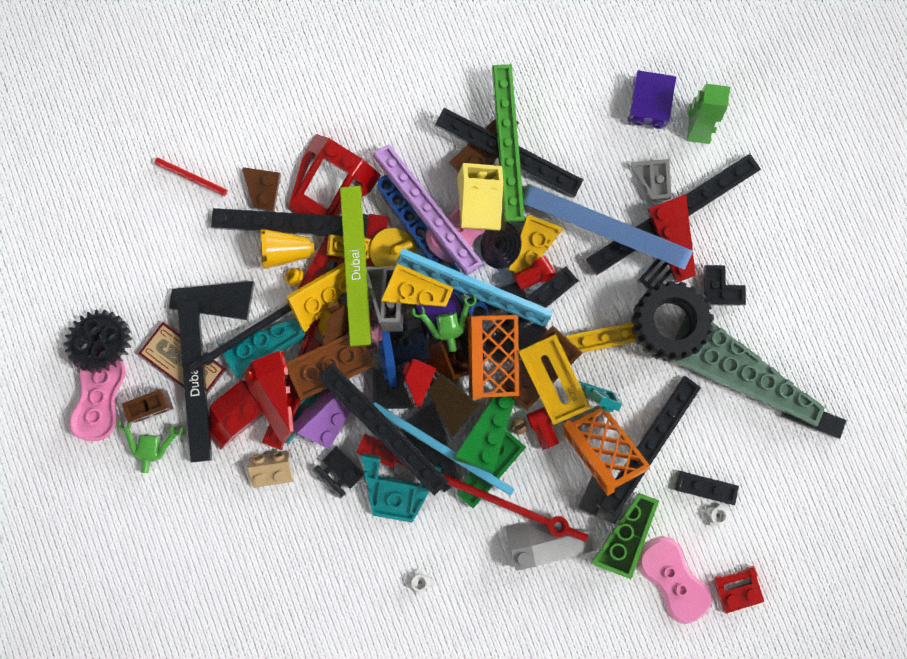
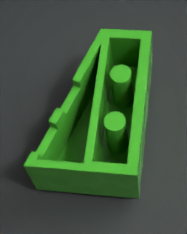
(705, 111)

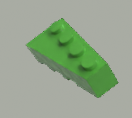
(625, 542)

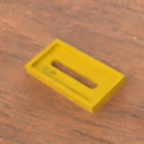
(555, 408)

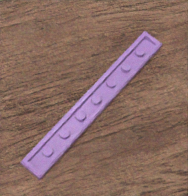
(427, 210)

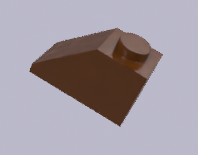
(332, 323)

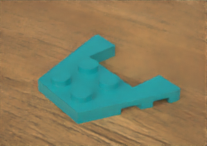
(390, 496)

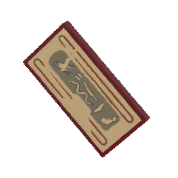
(164, 352)

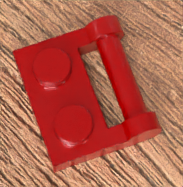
(739, 596)

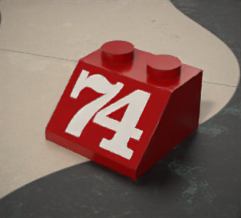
(417, 380)

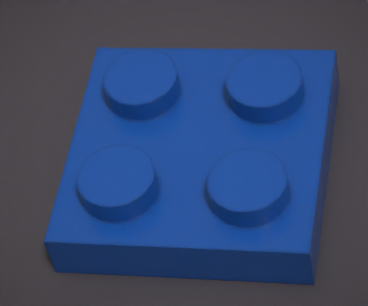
(387, 359)

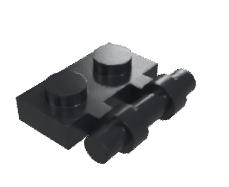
(343, 467)

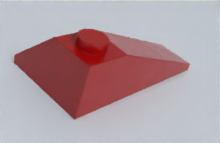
(267, 385)

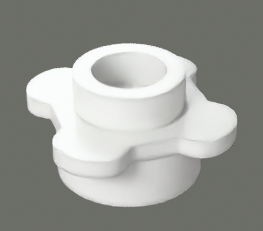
(723, 516)
(420, 588)

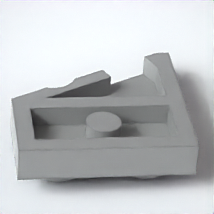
(654, 177)

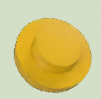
(294, 277)

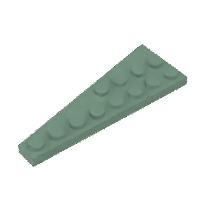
(744, 371)

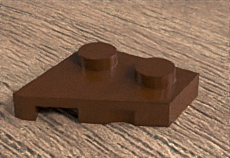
(262, 187)

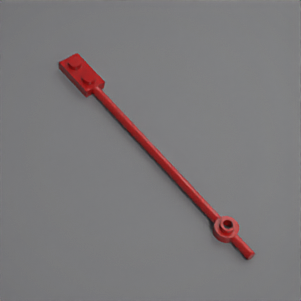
(374, 446)

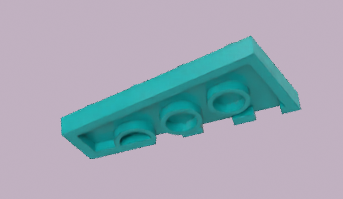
(263, 343)

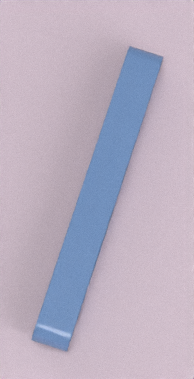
(607, 226)

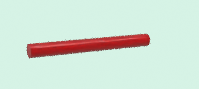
(190, 176)

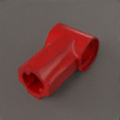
(539, 271)
(541, 424)

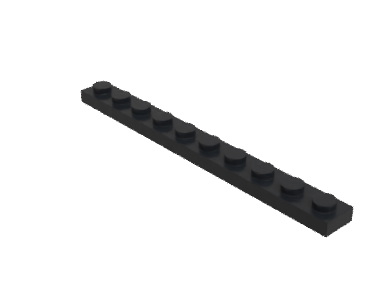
(696, 200)

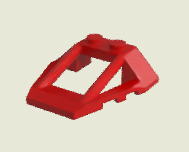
(340, 157)

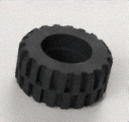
(694, 307)

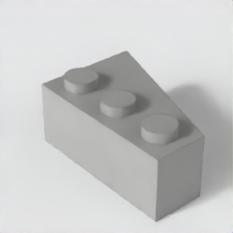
(389, 314)

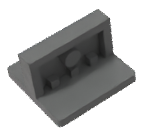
(591, 498)

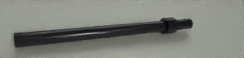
(208, 358)

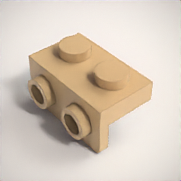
(270, 469)

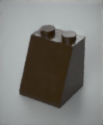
(451, 403)

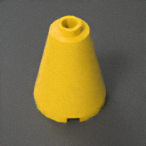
(283, 248)

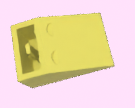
(480, 196)

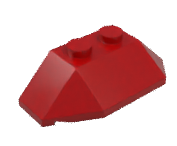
(233, 414)

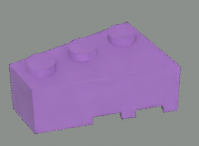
(323, 419)

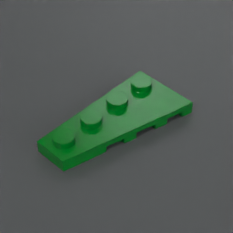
(486, 438)
(509, 451)

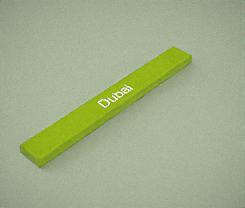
(355, 266)

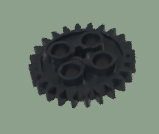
(113, 347)

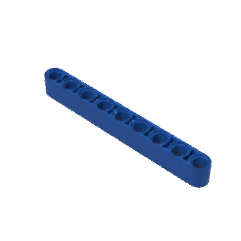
(415, 225)

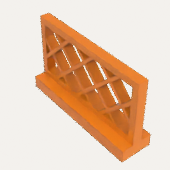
(476, 360)
(593, 461)

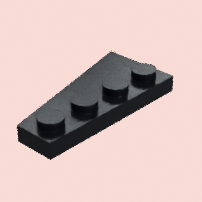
(220, 300)
(428, 422)

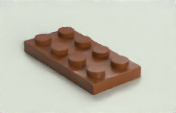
(309, 366)

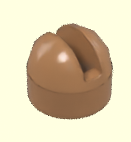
(516, 422)

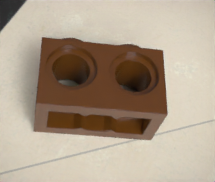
(147, 406)

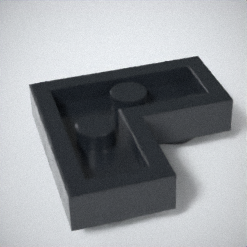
(717, 291)

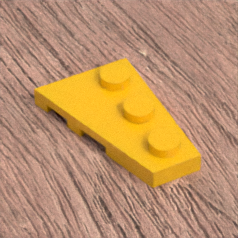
(536, 239)

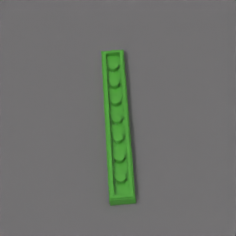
(508, 142)

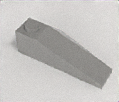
(535, 546)

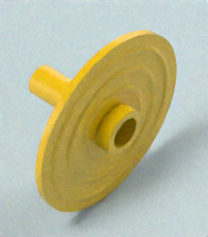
(387, 246)

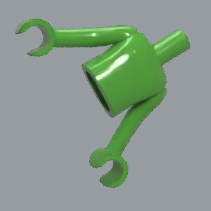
(447, 324)
(148, 446)

